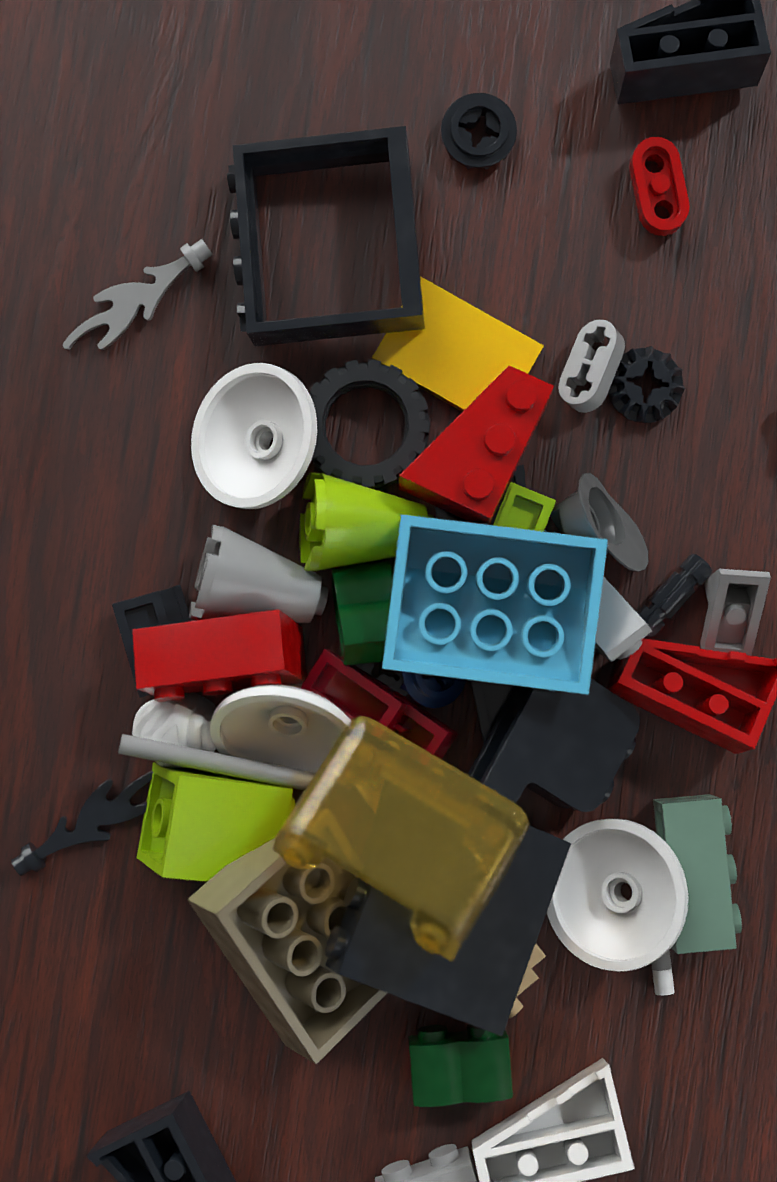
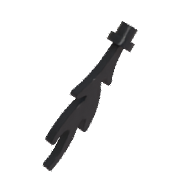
(95, 812)

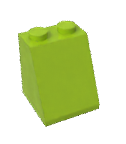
(207, 821)

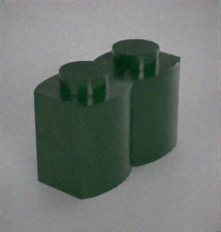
(362, 610)
(459, 1066)

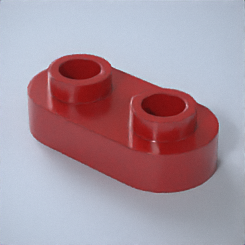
(661, 188)

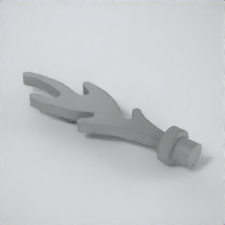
(130, 296)

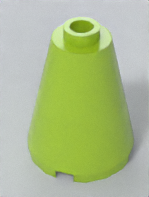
(349, 523)

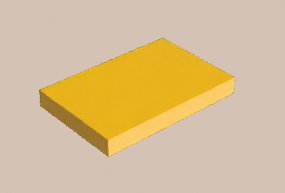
(457, 350)

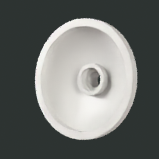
(236, 431)
(277, 726)
(588, 900)

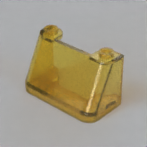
(406, 830)

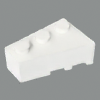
(559, 1137)

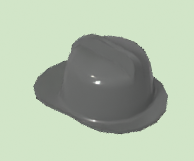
(597, 515)

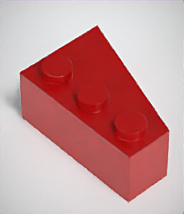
(481, 449)
(219, 655)
(700, 690)

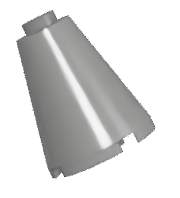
(248, 578)

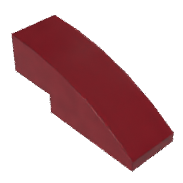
(365, 696)

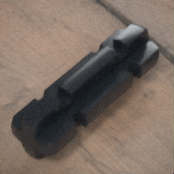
(675, 592)

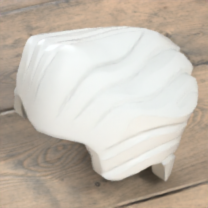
(177, 723)

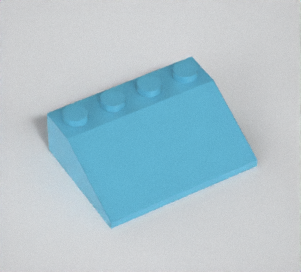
(495, 604)

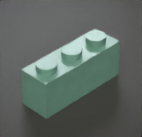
(696, 834)

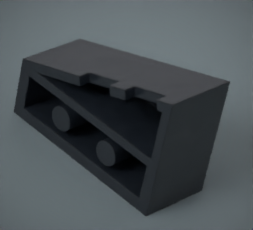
(690, 50)
(163, 1146)

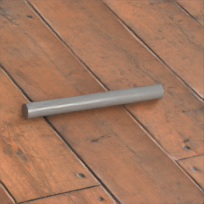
(214, 762)

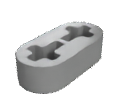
(591, 366)

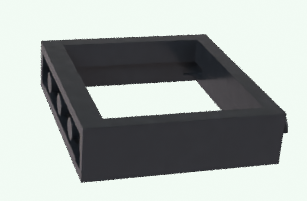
(315, 154)

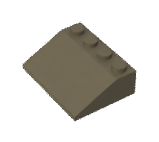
(275, 936)

